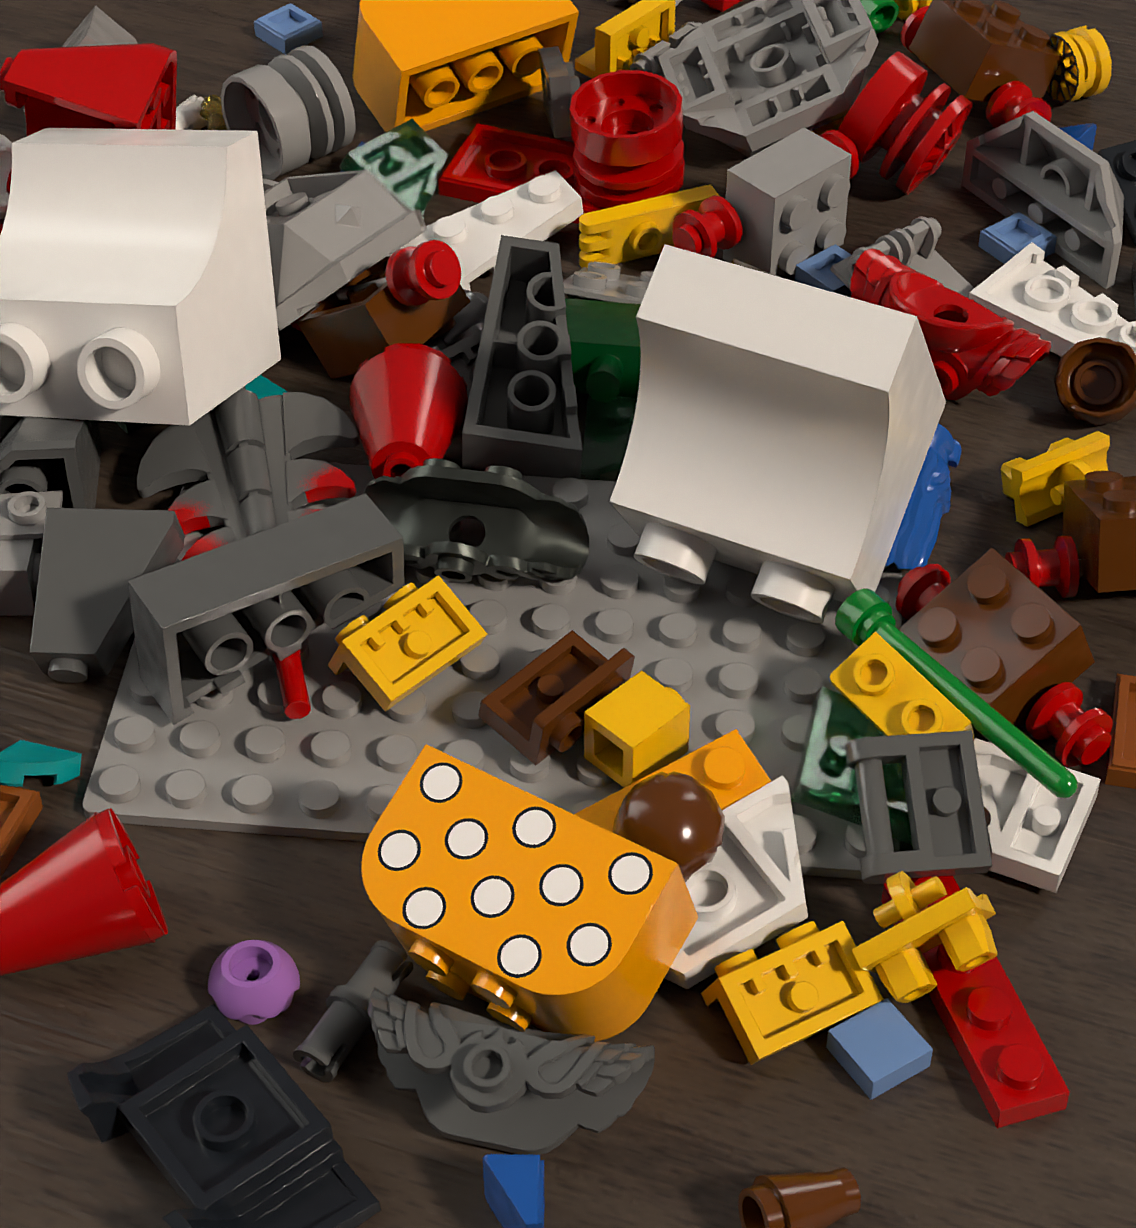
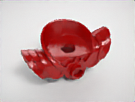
(964, 339)

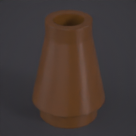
(799, 1200)

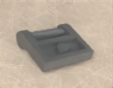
(940, 799)

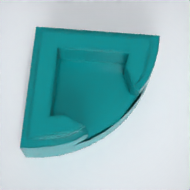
(37, 759)

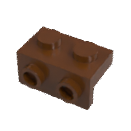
(547, 698)

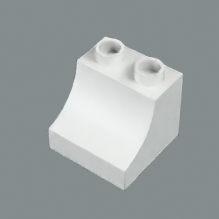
(134, 274)
(773, 431)

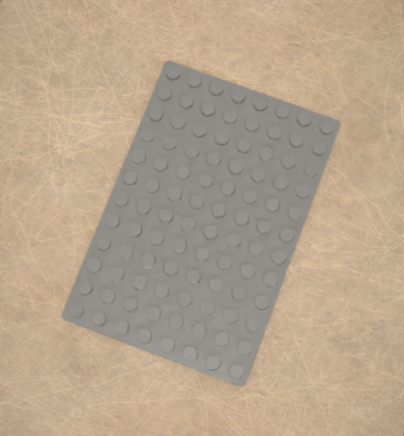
(335, 771)

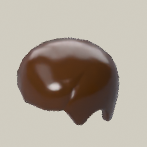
(1097, 380)
(674, 819)

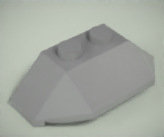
(1055, 183)

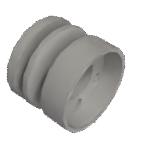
(295, 107)

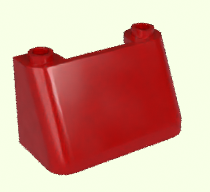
(93, 87)

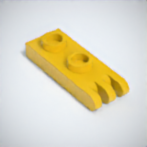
(635, 227)

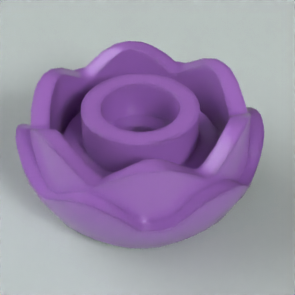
(256, 999)

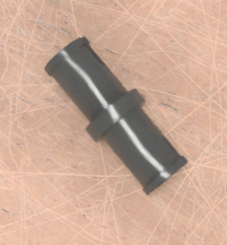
(348, 1011)

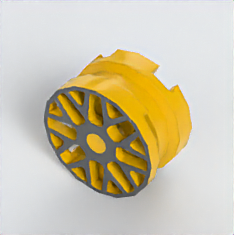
(1084, 67)

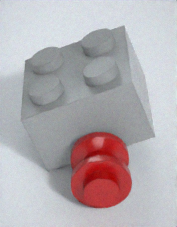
(777, 204)

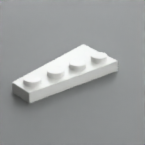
(527, 212)
(1051, 303)

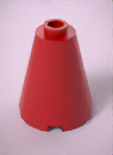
(407, 407)
(78, 900)

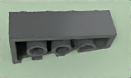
(523, 377)
(259, 597)

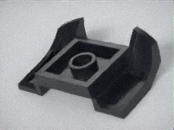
(225, 1129)

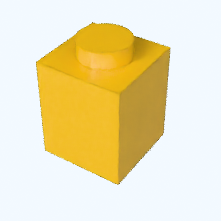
(636, 729)

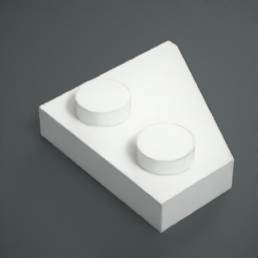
(1026, 824)

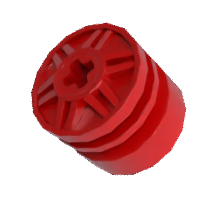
(903, 123)
(627, 137)

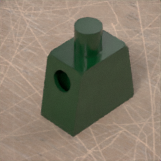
(604, 348)

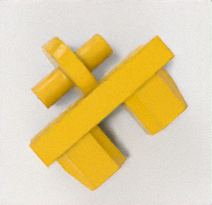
(1039, 481)
(899, 951)

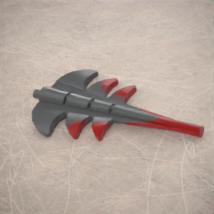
(252, 479)

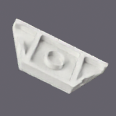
(748, 888)

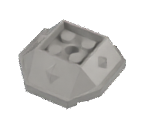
(771, 69)
(329, 233)

